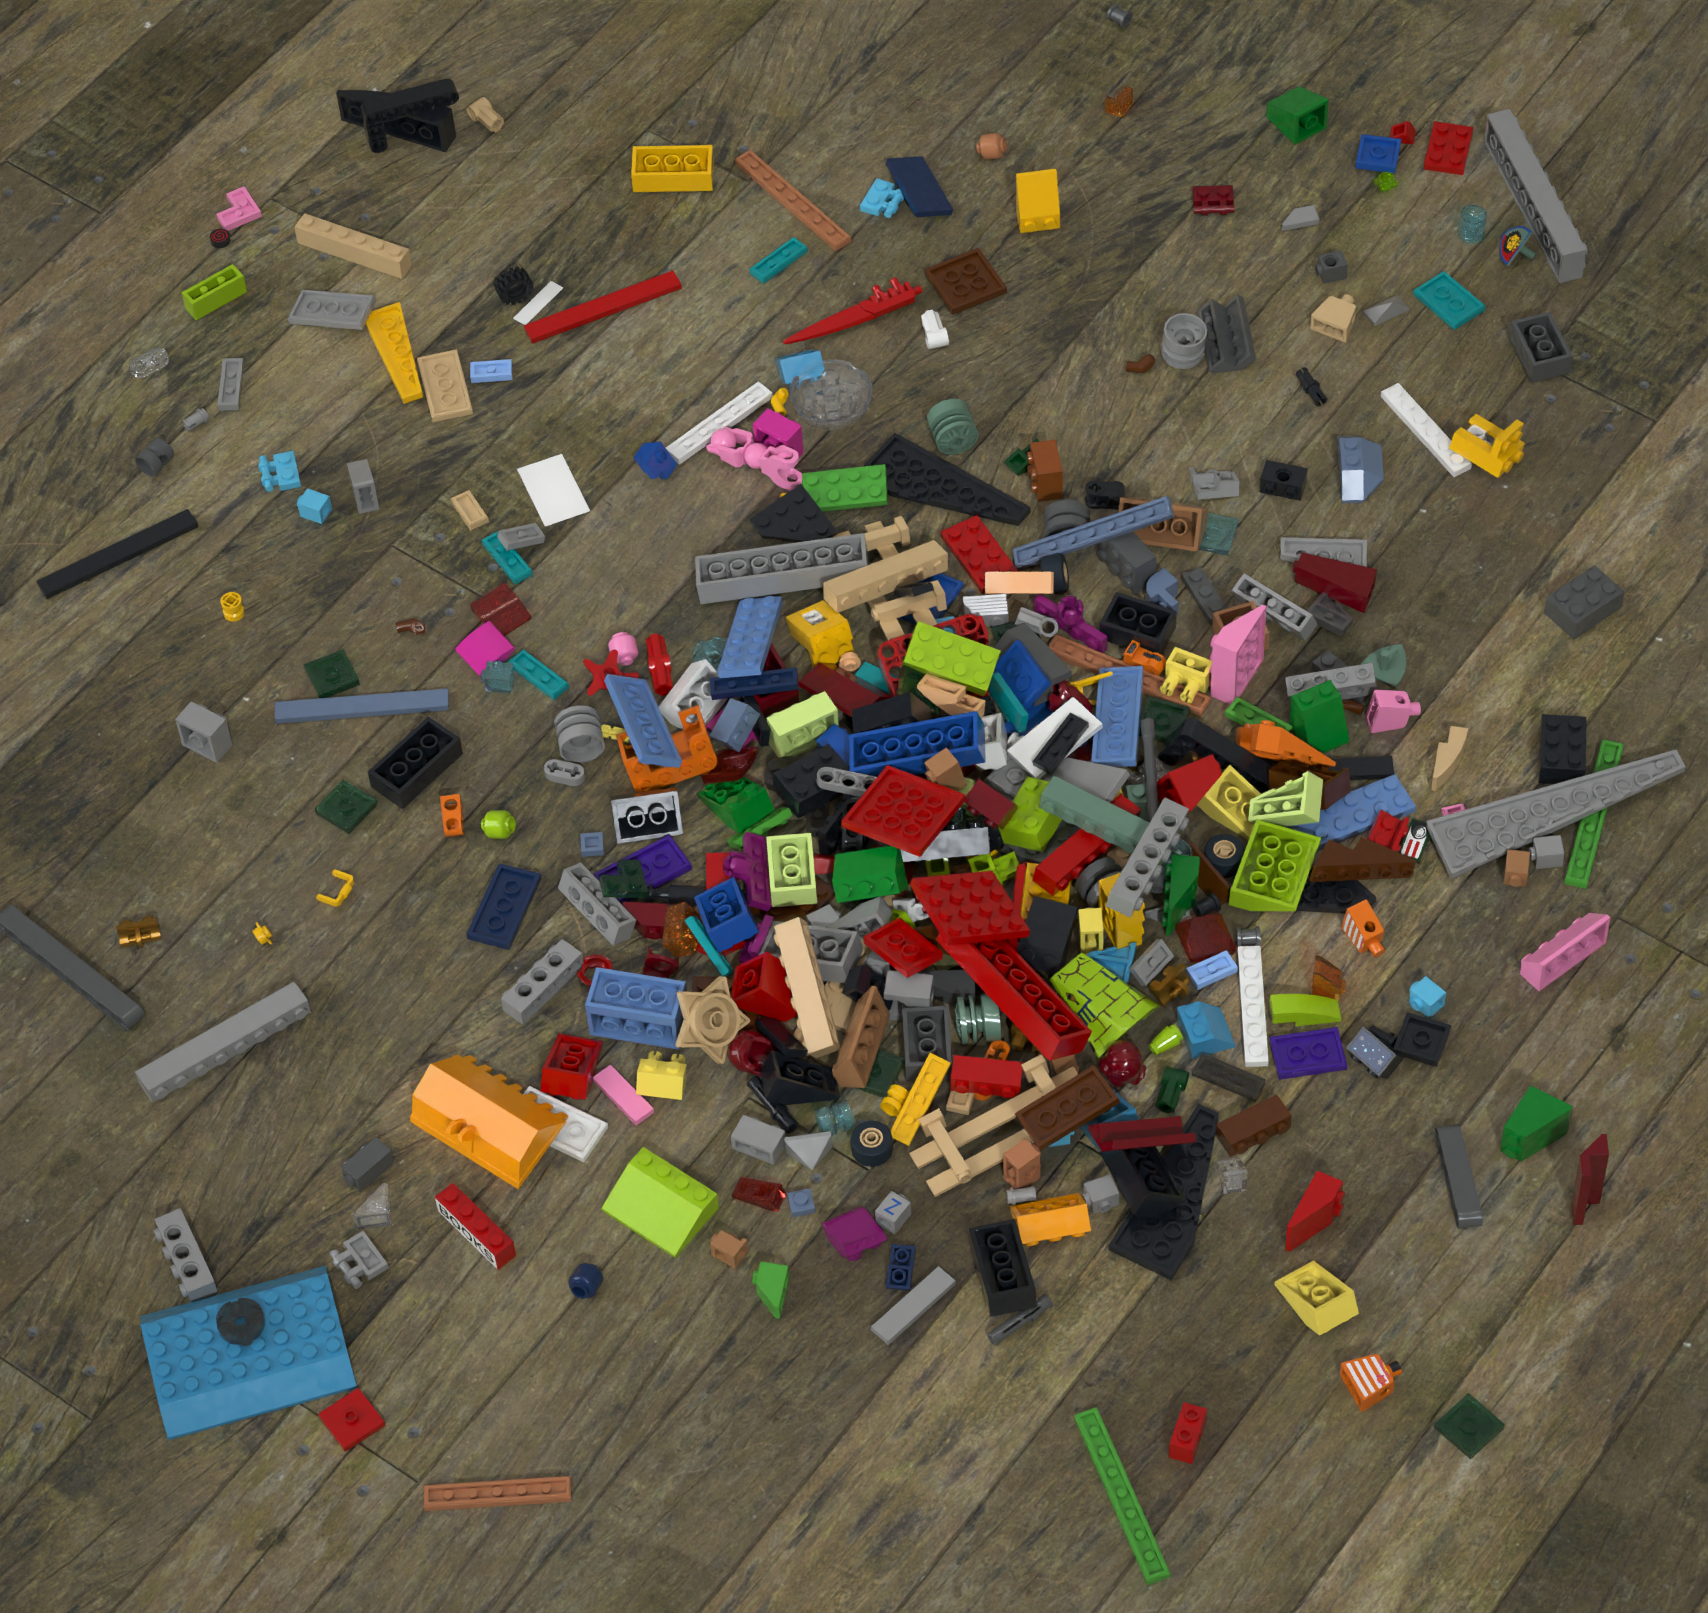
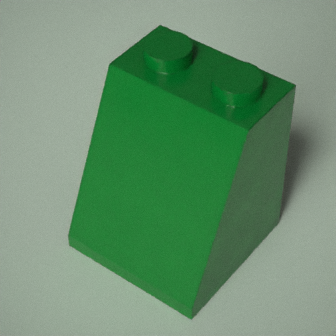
(1298, 114)
(1319, 717)
(1535, 1124)

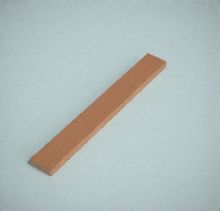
(793, 200)
(1094, 660)

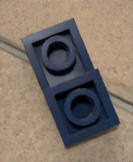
(900, 1267)

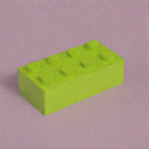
(951, 657)

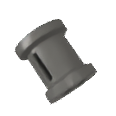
(1119, 15)
(1248, 936)

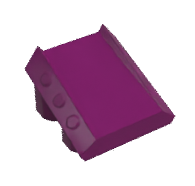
(853, 1233)

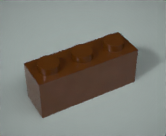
(1253, 1126)

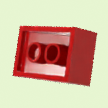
(571, 1066)
(1316, 1209)

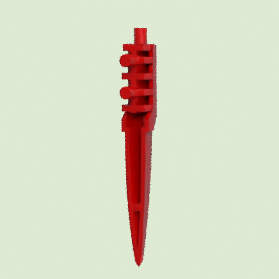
(864, 311)

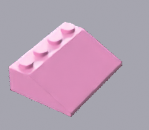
(1237, 655)

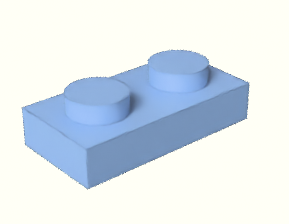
(491, 371)
(1211, 970)

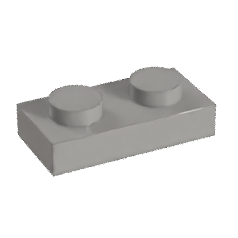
(521, 536)
(1151, 962)

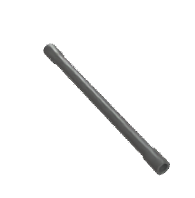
(1148, 737)

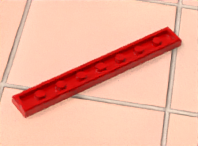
(602, 307)

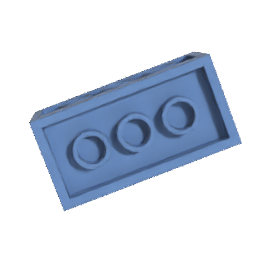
(634, 1008)

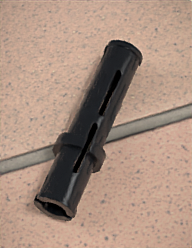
(787, 1121)

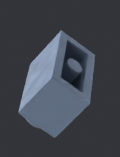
(734, 725)

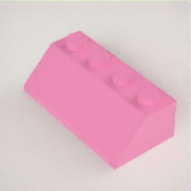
(1565, 950)

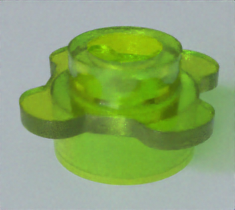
(1385, 181)

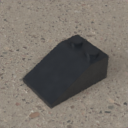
(1049, 935)
(797, 1080)

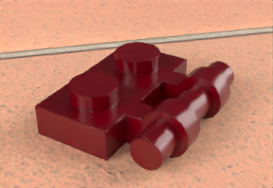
(1213, 199)

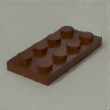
(1067, 1108)

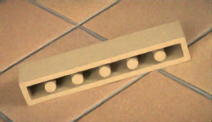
(353, 246)
(885, 576)
(806, 987)

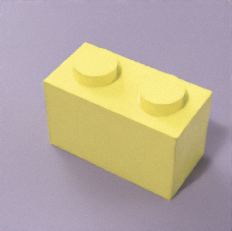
(1090, 930)

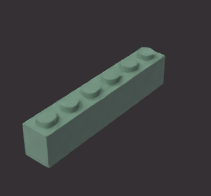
(1092, 814)

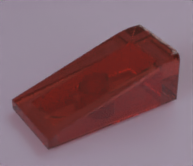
(760, 1193)

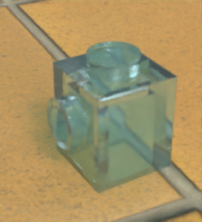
(498, 677)

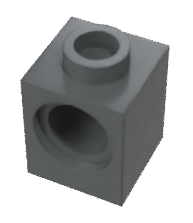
(1331, 267)

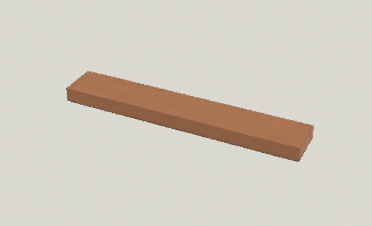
(497, 1493)

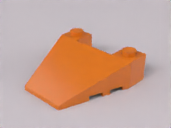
(1276, 743)

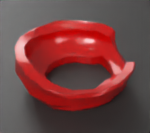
(592, 962)

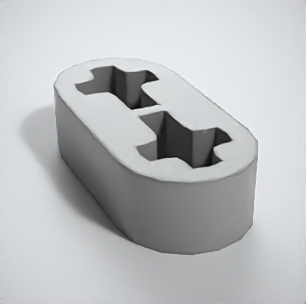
(564, 772)

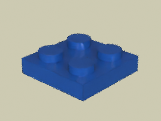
(1378, 153)

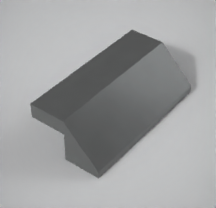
(1228, 335)
(1049, 662)

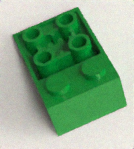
(737, 802)
(1179, 889)

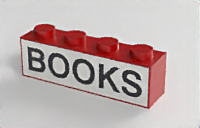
(475, 1226)

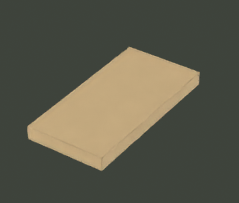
(444, 385)

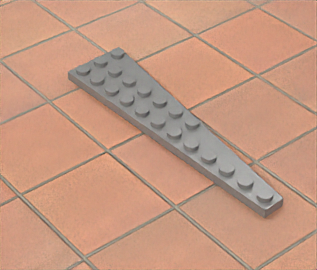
(1488, 830)

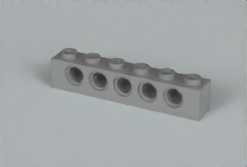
(1147, 857)

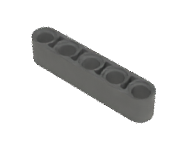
(1458, 1176)

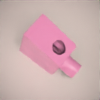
(1390, 710)

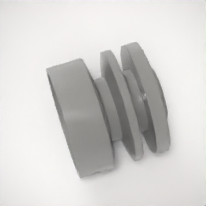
(1183, 341)
(579, 734)

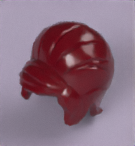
(749, 1051)
(1123, 1063)

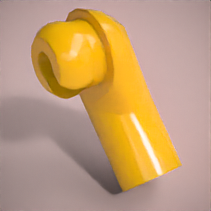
(779, 400)

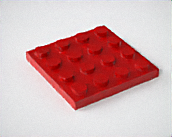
(903, 810)
(970, 907)

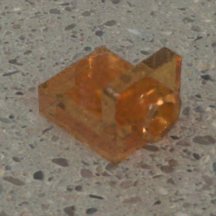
(1121, 104)

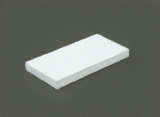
(1031, 744)
(579, 1133)

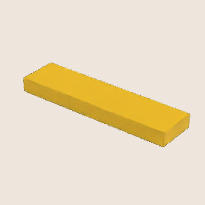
(919, 1099)

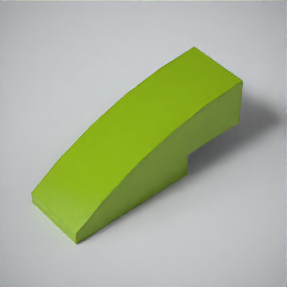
(1304, 1009)

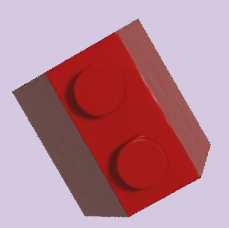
(1190, 782)
(762, 988)

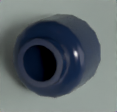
(585, 1280)

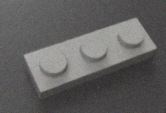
(230, 384)

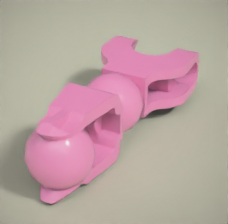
(770, 460)

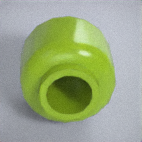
(498, 824)

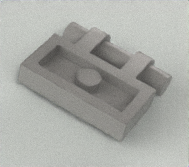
(364, 1254)

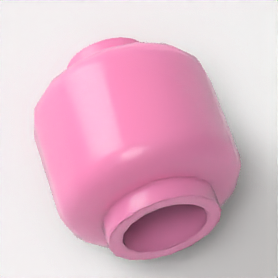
(626, 647)

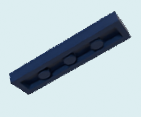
(768, 682)

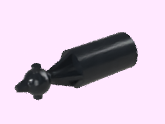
(675, 894)

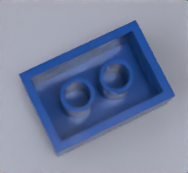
(726, 914)

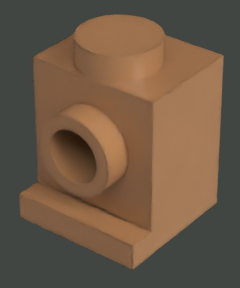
(728, 1248)

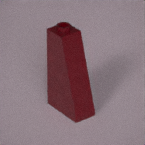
(1340, 580)

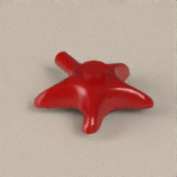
(600, 671)

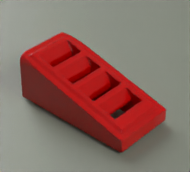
(823, 863)

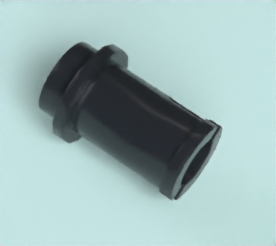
(1389, 1038)

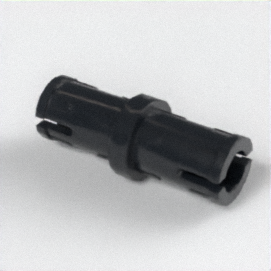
(1311, 386)

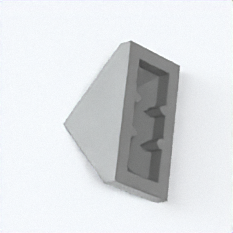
(1385, 310)
(808, 1148)

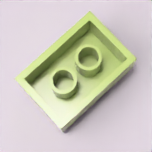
(801, 725)
(791, 870)

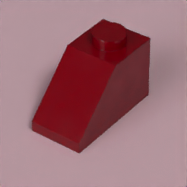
(649, 918)

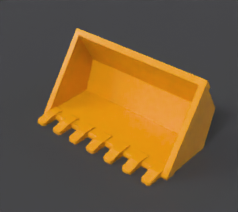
(485, 1117)

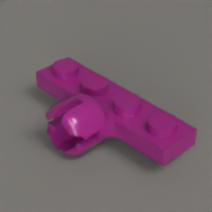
(1070, 619)
(753, 869)

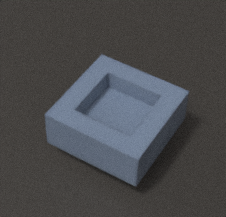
(592, 844)
(801, 1202)

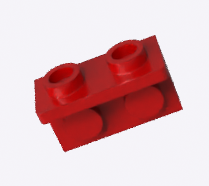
(1388, 830)

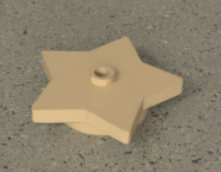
(710, 1019)

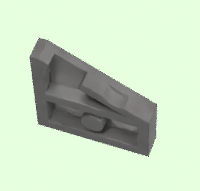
(1330, 615)

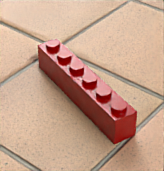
(1075, 855)

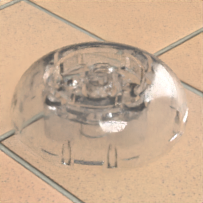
(832, 409)

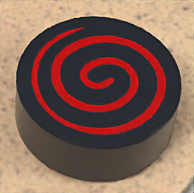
(220, 238)

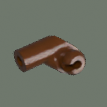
(1142, 365)
(412, 625)
(1353, 706)

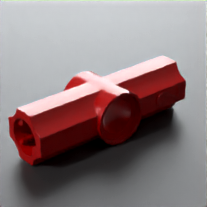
(659, 664)

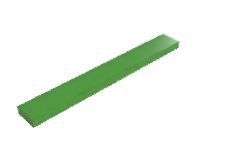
(1591, 826)
(1122, 1496)

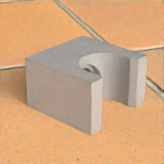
(908, 992)

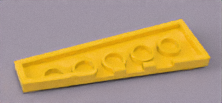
(393, 345)

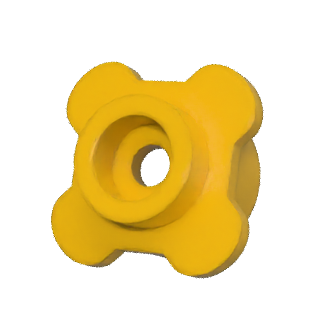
(262, 934)

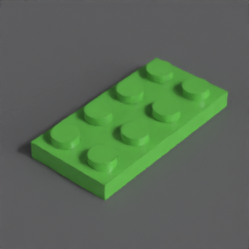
(847, 487)

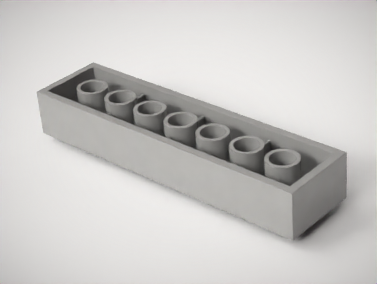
(778, 568)

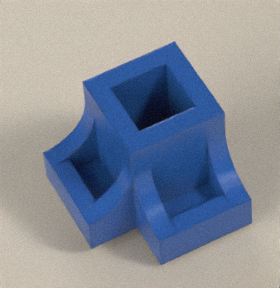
(655, 460)

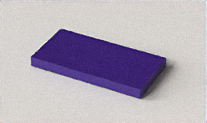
(660, 864)

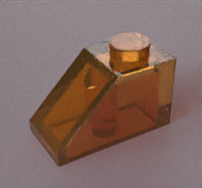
(1327, 979)

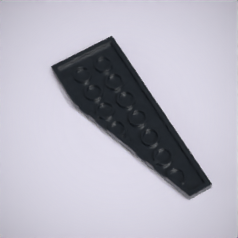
(930, 480)
(1167, 1239)

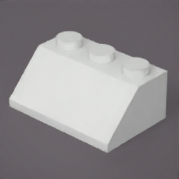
(690, 691)
(995, 742)

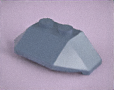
(1359, 467)

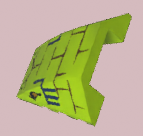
(1101, 1000)

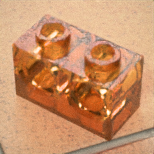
(677, 934)

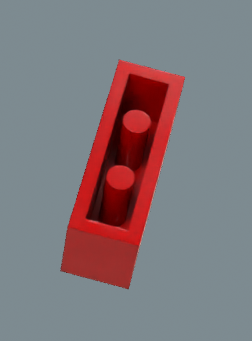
(986, 1076)

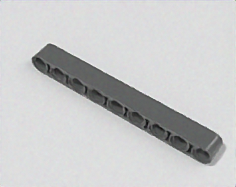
(70, 968)

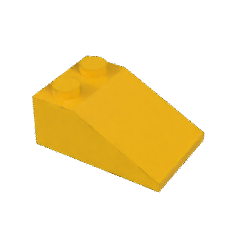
(1037, 201)

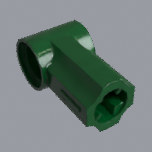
(1172, 1084)

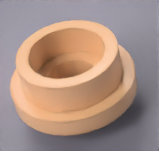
(850, 661)

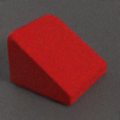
(1403, 131)

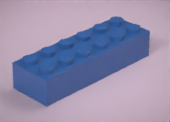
(915, 743)

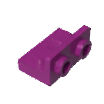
(754, 944)

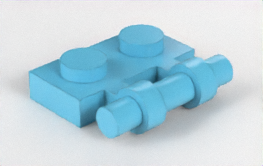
(878, 197)
(286, 469)

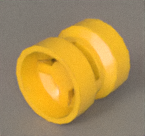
(232, 606)
(895, 1100)

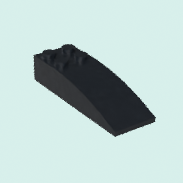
(430, 128)

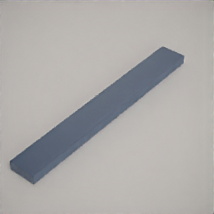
(1094, 532)
(361, 706)

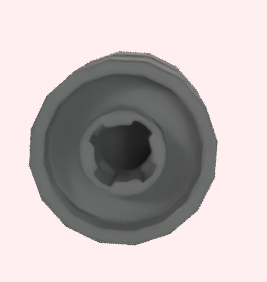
(154, 457)

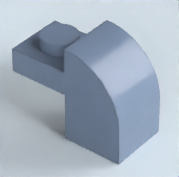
(1161, 590)

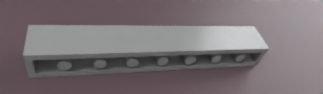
(223, 1042)

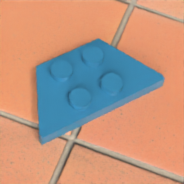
(1116, 960)

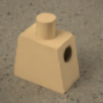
(1335, 317)

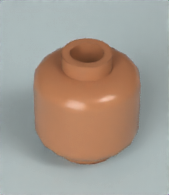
(992, 146)

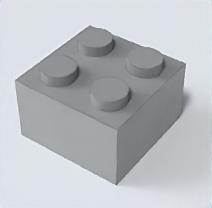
(204, 731)

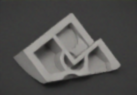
(1214, 483)

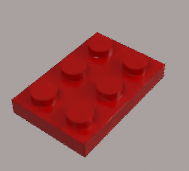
(1448, 148)
(903, 947)

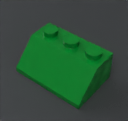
(868, 873)

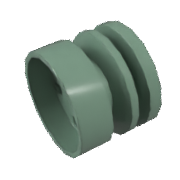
(952, 426)
(977, 1019)

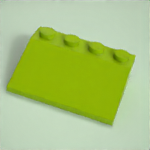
(1273, 868)
(660, 1202)

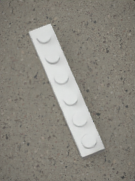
(725, 417)
(1425, 429)
(1252, 1006)

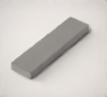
(913, 1305)

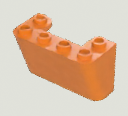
(693, 747)

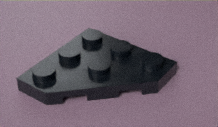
(793, 519)
(1333, 896)

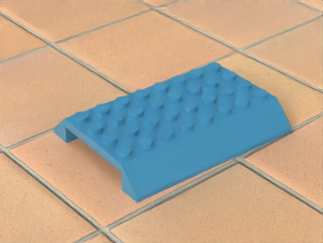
(215, 1383)

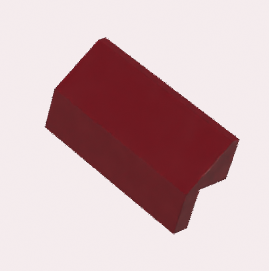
(842, 687)
(1140, 1134)
(1590, 1178)

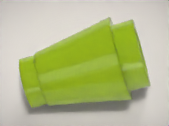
(1165, 1040)

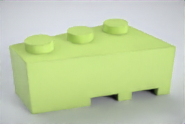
(1291, 804)

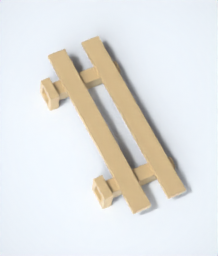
(886, 612)
(947, 1144)

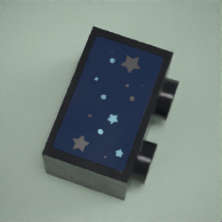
(1375, 1053)

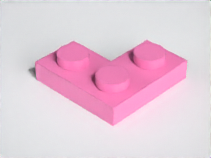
(241, 212)

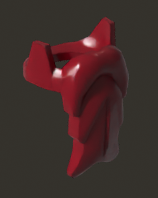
(1064, 691)
(655, 965)

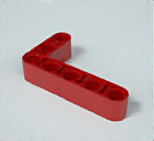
(899, 652)

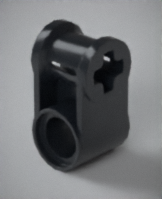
(1106, 494)

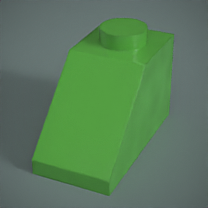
(771, 1285)

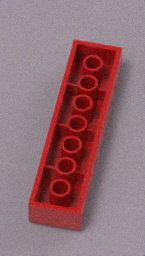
(1022, 996)

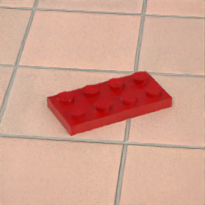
(976, 550)

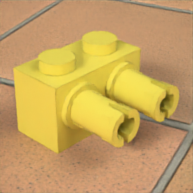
(1187, 670)
(660, 1077)

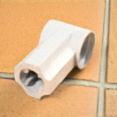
(935, 334)

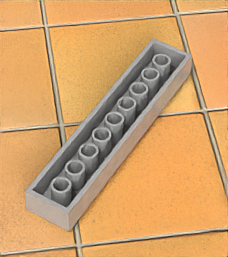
(1535, 196)

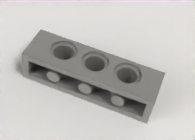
(1278, 608)
(1349, 681)
(603, 912)
(539, 992)
(173, 1226)

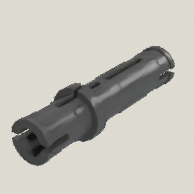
(1019, 1320)

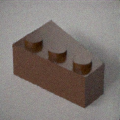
(1335, 783)

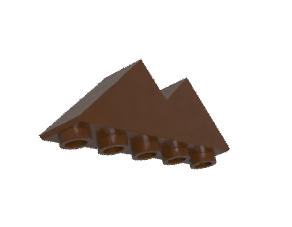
(1363, 863)

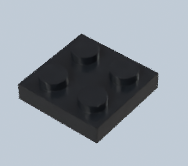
(1422, 1039)

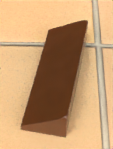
(1209, 878)

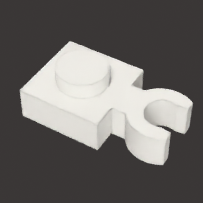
(910, 907)

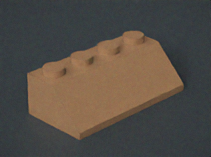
(1181, 532)
(861, 1040)

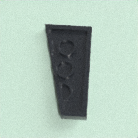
(830, 835)

